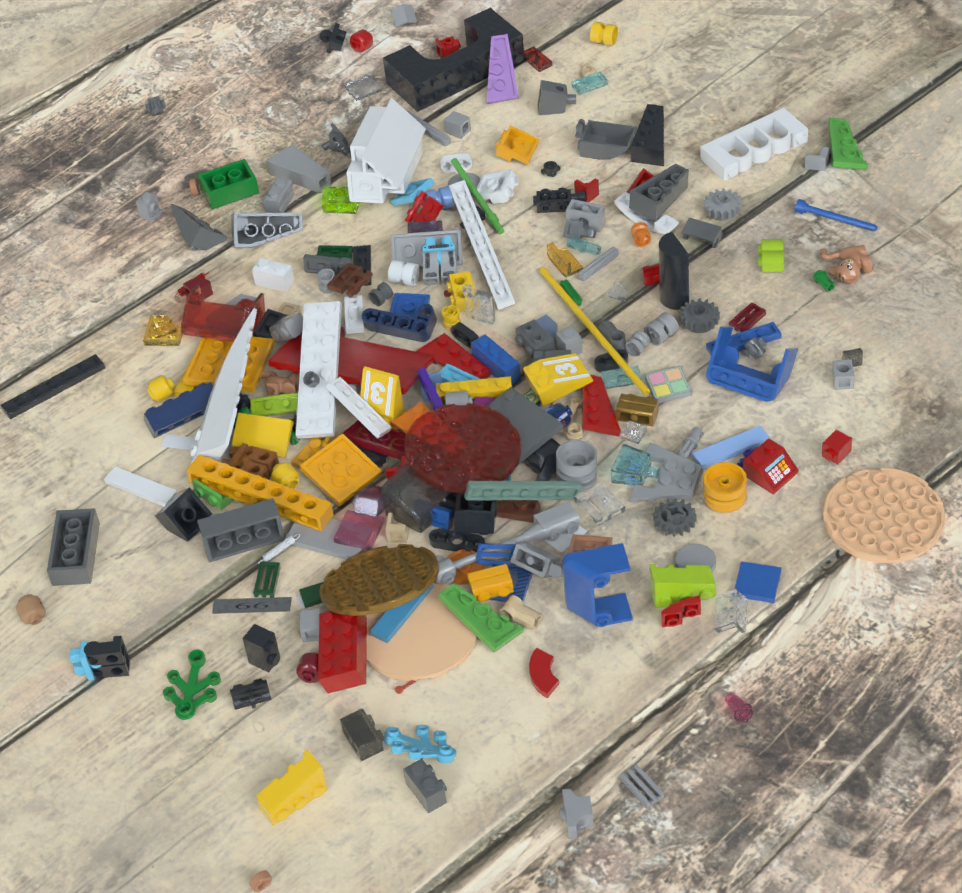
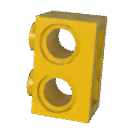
(455, 285)

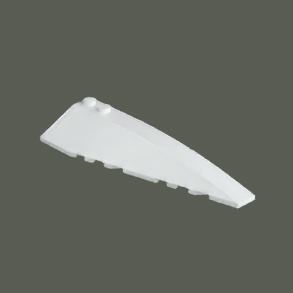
(221, 407)

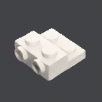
(497, 186)

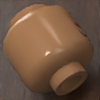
(30, 609)

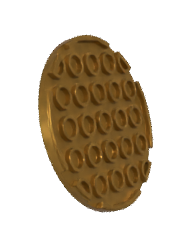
(379, 580)

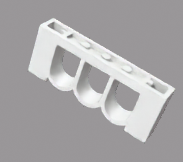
(726, 166)

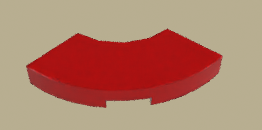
(541, 673)

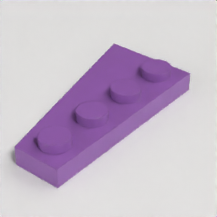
(501, 77)

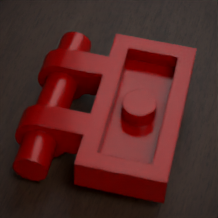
(429, 211)

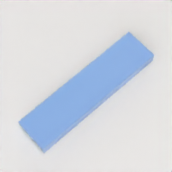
(730, 447)

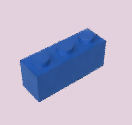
(495, 358)

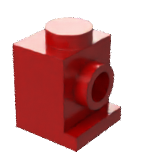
(447, 46)

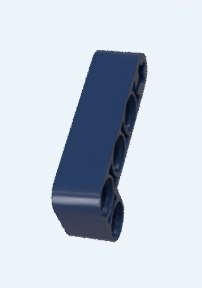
(377, 320)

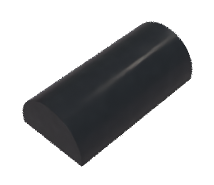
(673, 272)

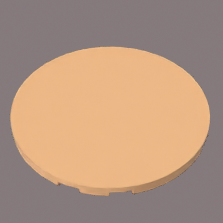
(884, 515)
(425, 644)

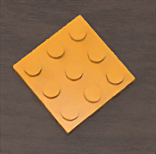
(340, 470)

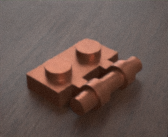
(345, 280)

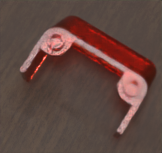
(218, 319)

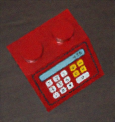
(769, 466)

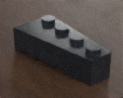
(649, 137)

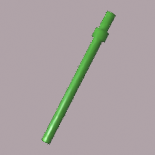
(491, 217)

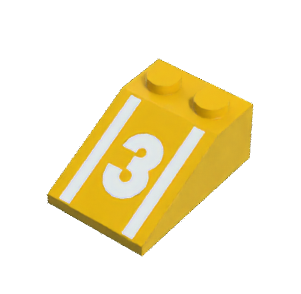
(556, 377)
(382, 393)

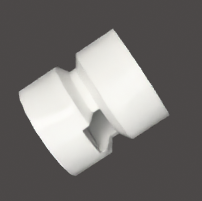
(402, 272)

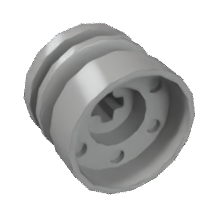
(577, 462)

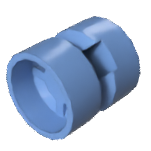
(443, 195)

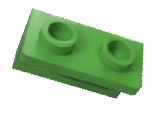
(210, 495)

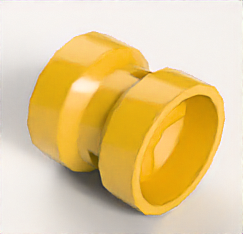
(450, 316)

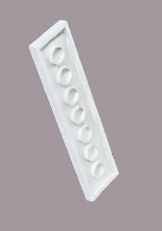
(321, 355)

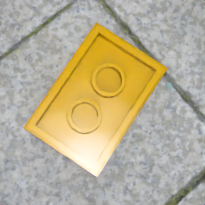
(263, 433)

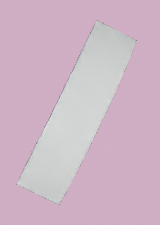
(662, 225)

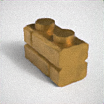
(637, 409)

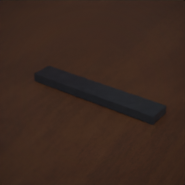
(52, 386)

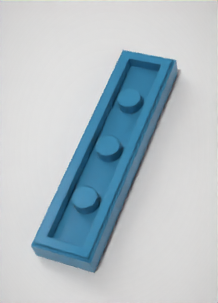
(395, 618)

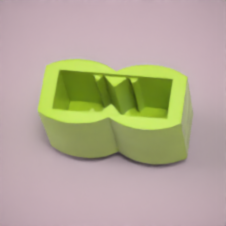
(772, 255)

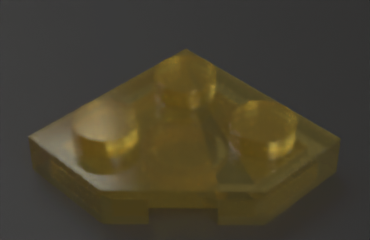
(162, 332)

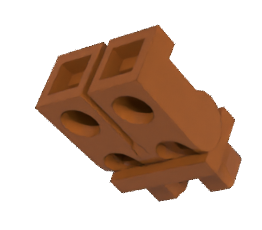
(252, 460)

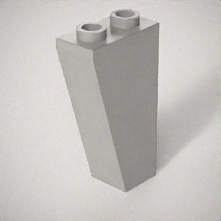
(298, 168)

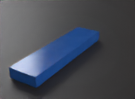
(768, 332)

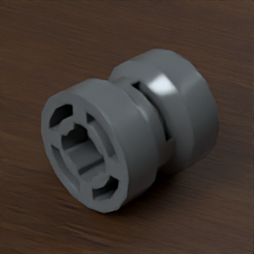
(380, 294)

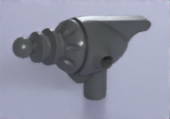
(337, 142)

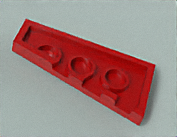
(448, 351)
(597, 409)

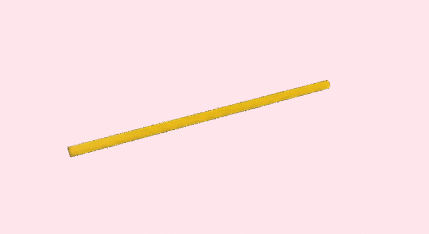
(597, 334)

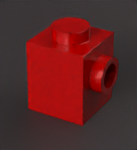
(836, 447)

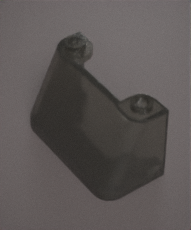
(411, 499)

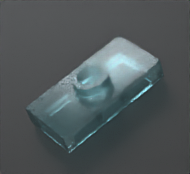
(589, 83)
(618, 377)

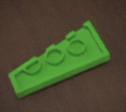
(843, 146)
(486, 624)

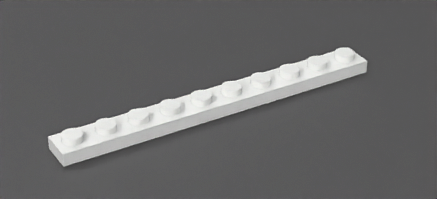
(481, 245)

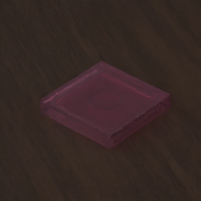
(358, 530)

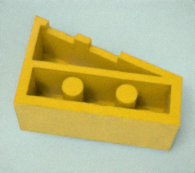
(293, 790)

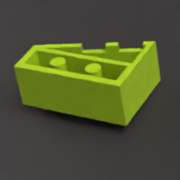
(675, 584)

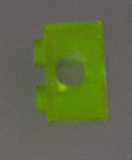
(337, 201)

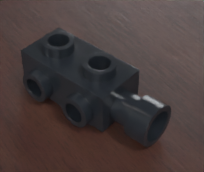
(554, 200)

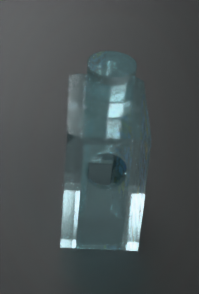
(632, 467)

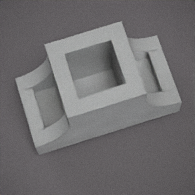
(576, 812)

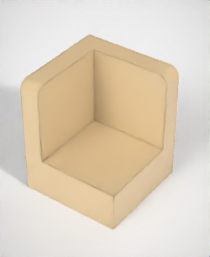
(396, 531)

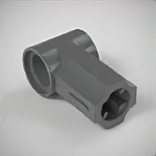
(613, 335)

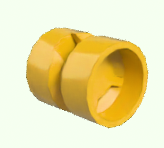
(606, 34)

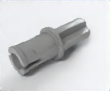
(690, 442)

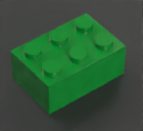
(228, 183)

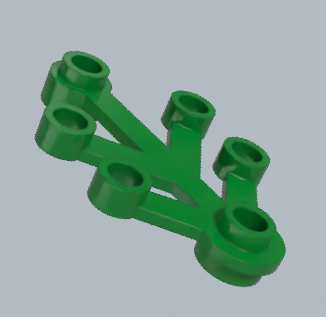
(192, 687)

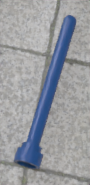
(803, 207)

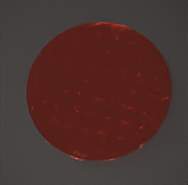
(462, 446)

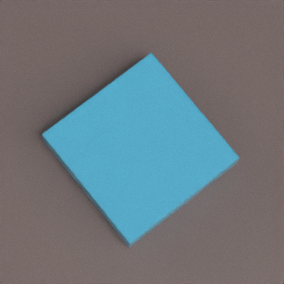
(412, 191)

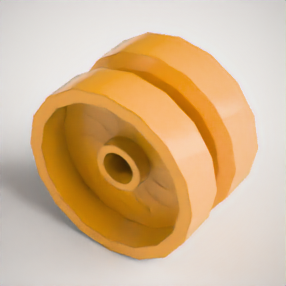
(724, 487)

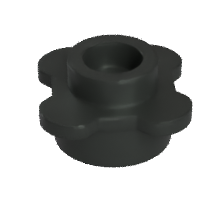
(550, 168)

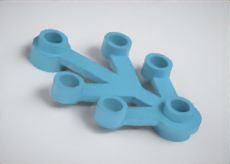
(420, 748)

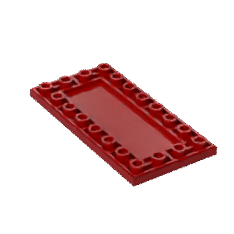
(355, 356)

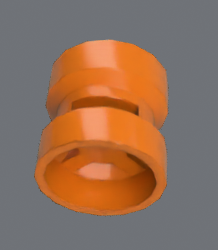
(641, 234)

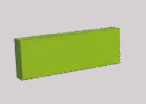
(274, 405)

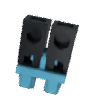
(101, 659)

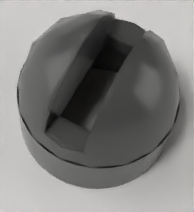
(308, 381)

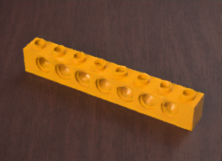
(252, 488)

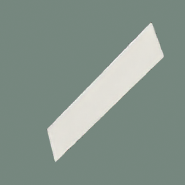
(184, 442)

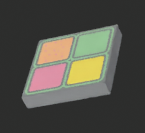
(668, 384)

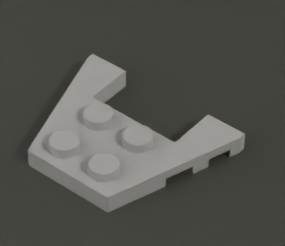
(676, 479)

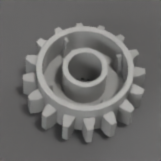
(722, 204)

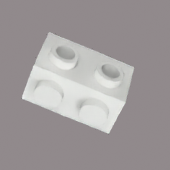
(273, 275)

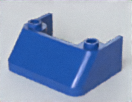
(728, 374)
(591, 570)

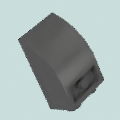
(603, 139)

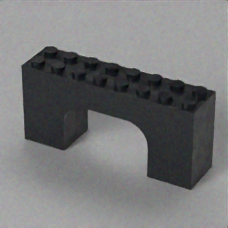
(428, 81)

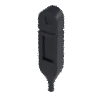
(547, 468)

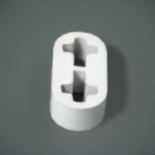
(460, 157)

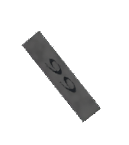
(251, 605)

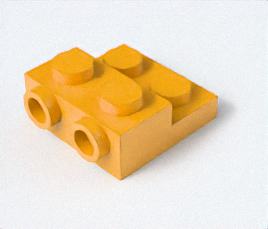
(516, 145)

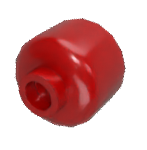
(361, 40)

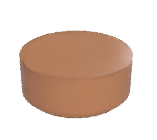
(194, 187)
(260, 881)

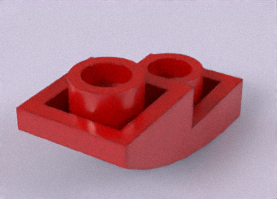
(674, 613)

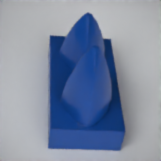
(442, 517)

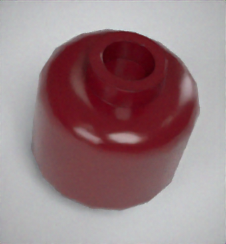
(308, 667)

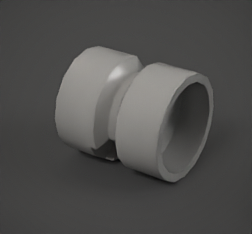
(661, 328)

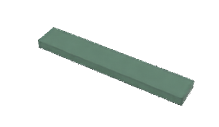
(522, 490)

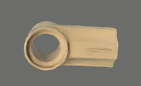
(517, 611)

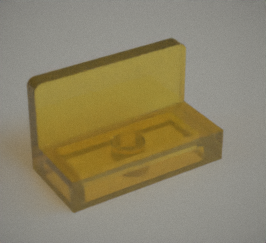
(563, 260)

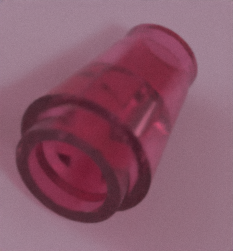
(739, 708)

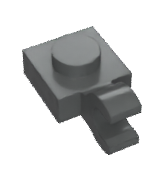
(577, 230)

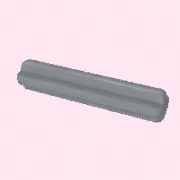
(598, 263)

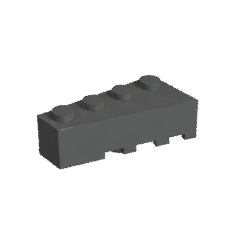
(659, 192)

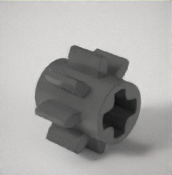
(155, 106)
(754, 347)

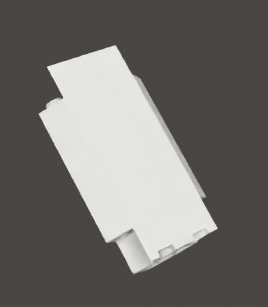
(384, 153)

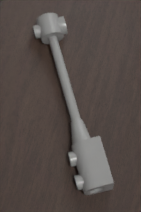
(546, 525)

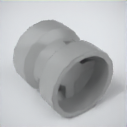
(324, 277)
(637, 342)

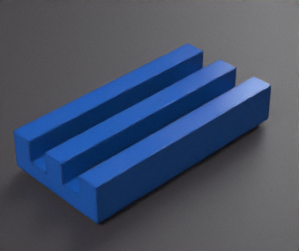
(511, 547)

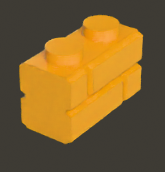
(490, 583)

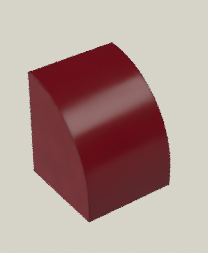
(205, 286)

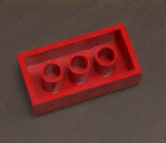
(342, 651)

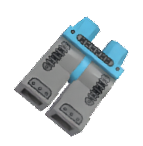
(436, 256)

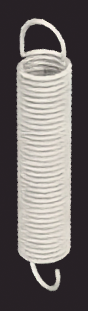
(279, 548)

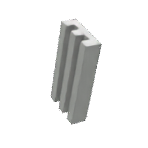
(644, 777)

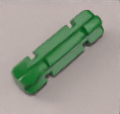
(566, 285)

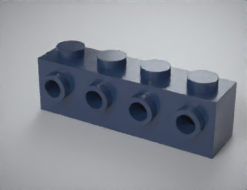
(178, 411)

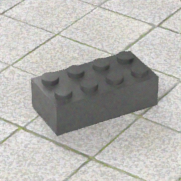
(241, 530)
(73, 547)

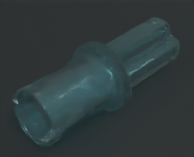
(583, 246)

